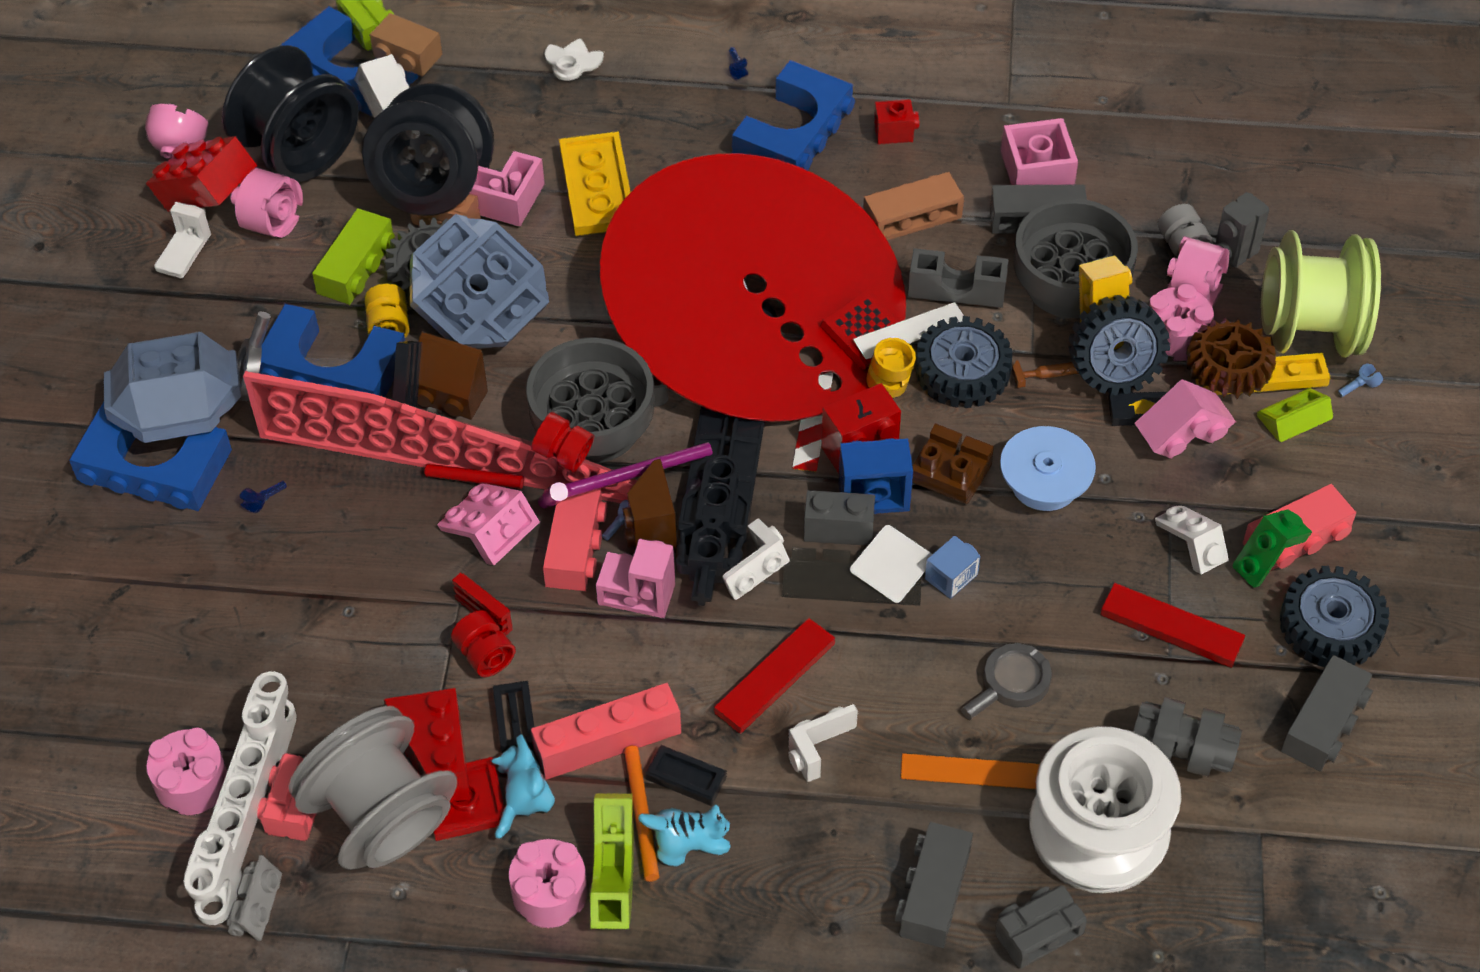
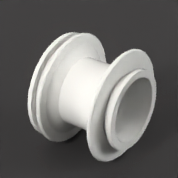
(1104, 842)

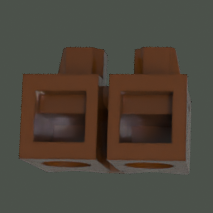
(952, 465)

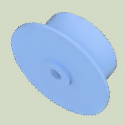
(1047, 467)

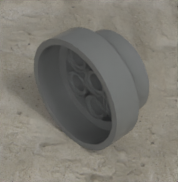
(1058, 240)
(597, 388)

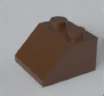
(451, 376)
(650, 509)

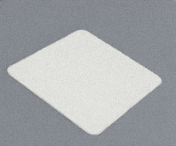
(891, 563)

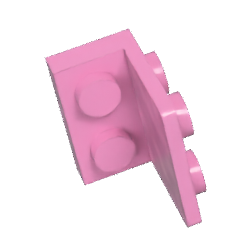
(492, 518)

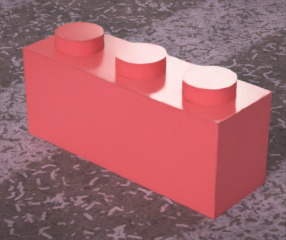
(1324, 514)
(573, 541)

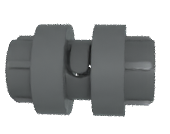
(1202, 740)

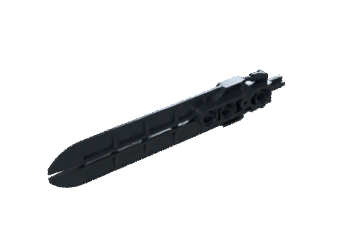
(718, 498)

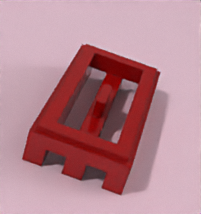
(476, 598)

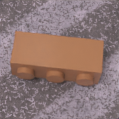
(915, 205)

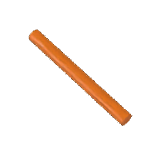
(640, 806)

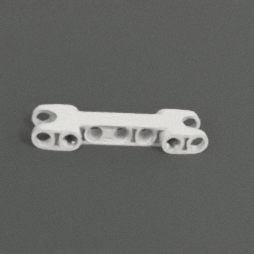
(218, 852)

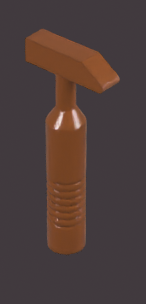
(1042, 372)

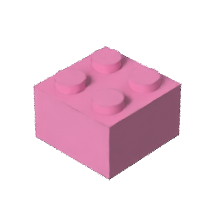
(1039, 153)

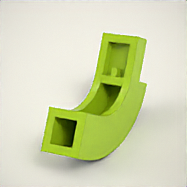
(612, 861)

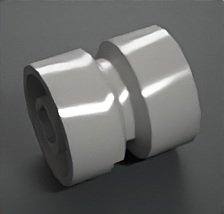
(1180, 222)

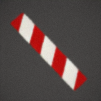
(810, 434)

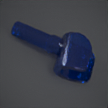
(737, 68)
(255, 501)

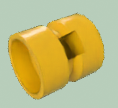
(387, 308)
(891, 365)

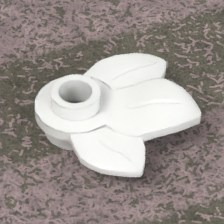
(572, 60)

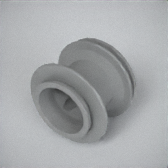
(373, 788)

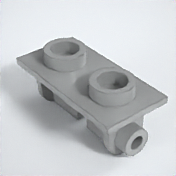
(259, 887)

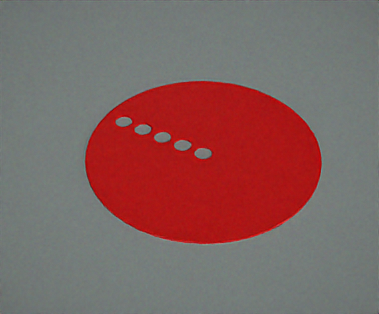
(679, 269)

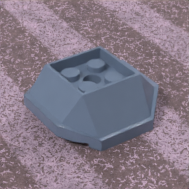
(481, 255)
(171, 387)

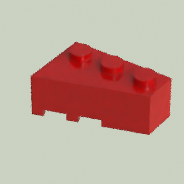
(436, 736)

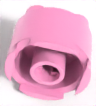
(267, 203)
(1200, 266)
(1183, 313)
(186, 771)
(548, 882)

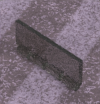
(833, 580)

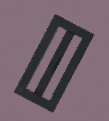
(407, 372)
(511, 688)

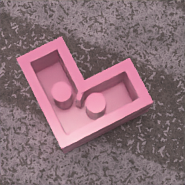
(509, 193)
(1181, 416)
(638, 581)

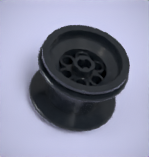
(289, 113)
(448, 119)

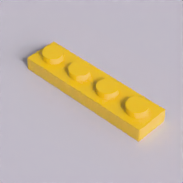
(1296, 373)

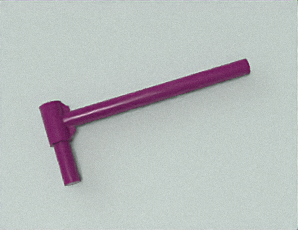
(561, 491)

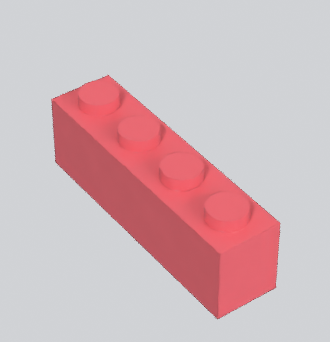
(606, 730)

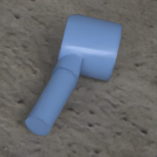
(1373, 381)
(619, 520)

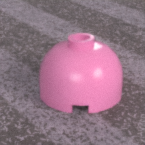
(171, 128)

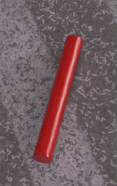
(474, 476)

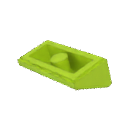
(1296, 414)

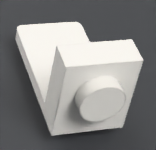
(189, 239)
(1202, 535)
(760, 564)
(808, 733)

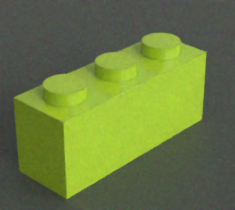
(353, 256)

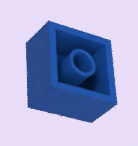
(880, 470)

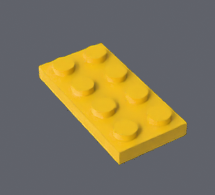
(594, 179)

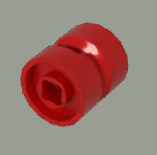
(565, 443)
(483, 643)

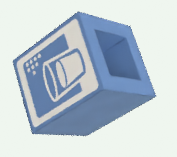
(952, 566)

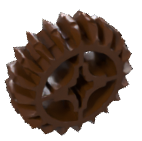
(1231, 358)

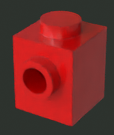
(895, 121)

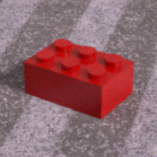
(201, 173)

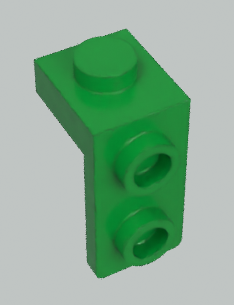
(1267, 543)

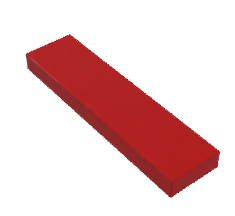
(1173, 625)
(774, 675)

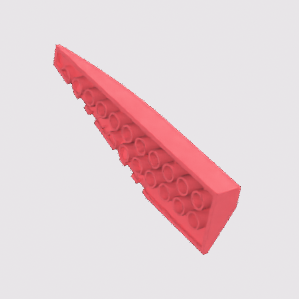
(400, 433)

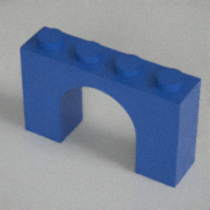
(324, 39)
(807, 89)
(292, 338)
(179, 481)

